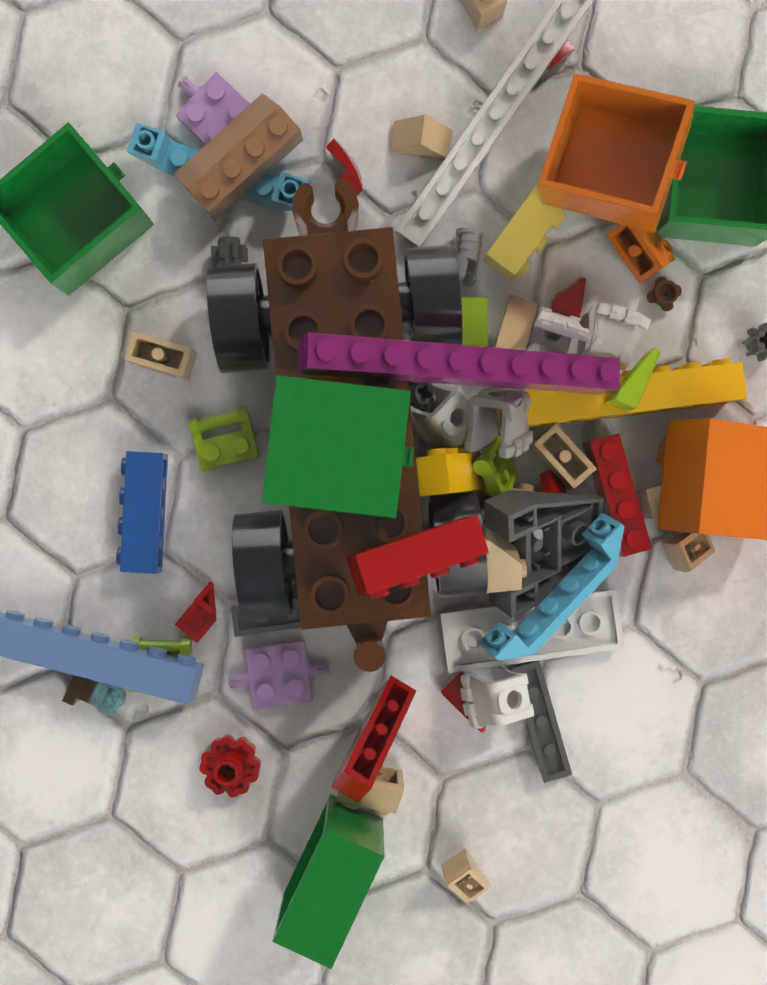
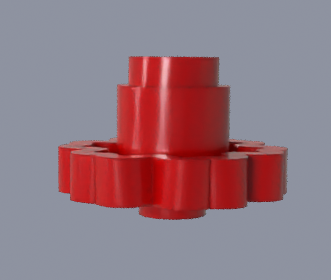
(237, 754)

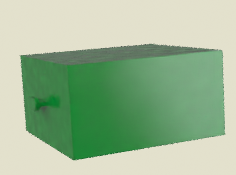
(723, 181)
(69, 210)
(337, 446)
(330, 882)

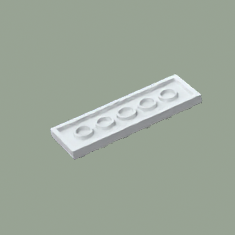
(590, 629)

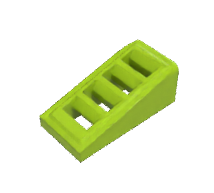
(635, 382)

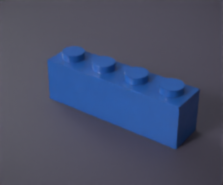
(143, 512)

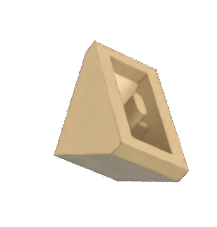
(421, 137)
(688, 550)
(464, 876)

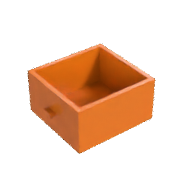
(616, 152)
(714, 478)

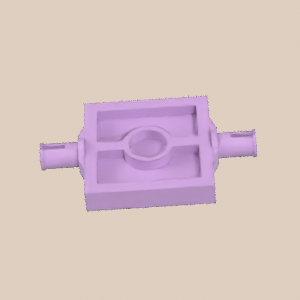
(210, 107)
(279, 674)

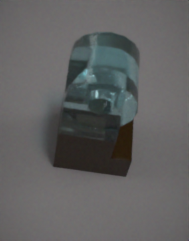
(104, 696)

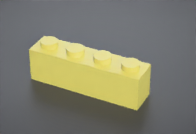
(523, 236)

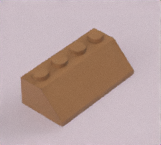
(239, 155)

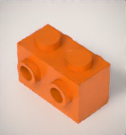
(641, 250)

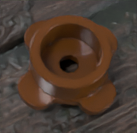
(672, 290)

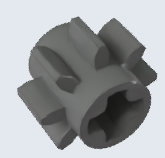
(229, 252)
(753, 345)
(420, 395)

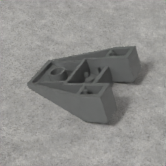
(546, 534)

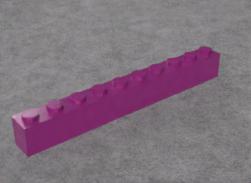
(455, 364)

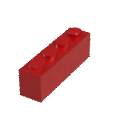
(616, 486)
(416, 556)
(374, 740)

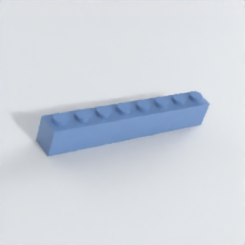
(99, 658)

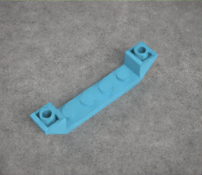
(168, 156)
(605, 539)

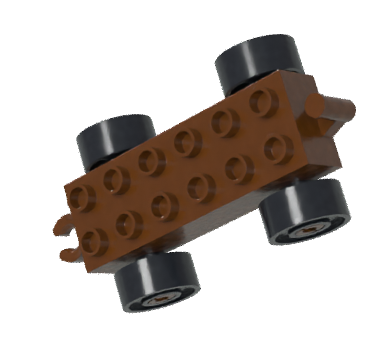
(349, 286)

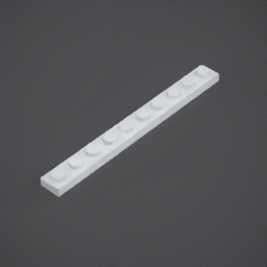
(491, 119)

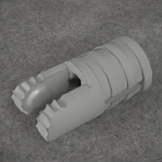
(467, 254)

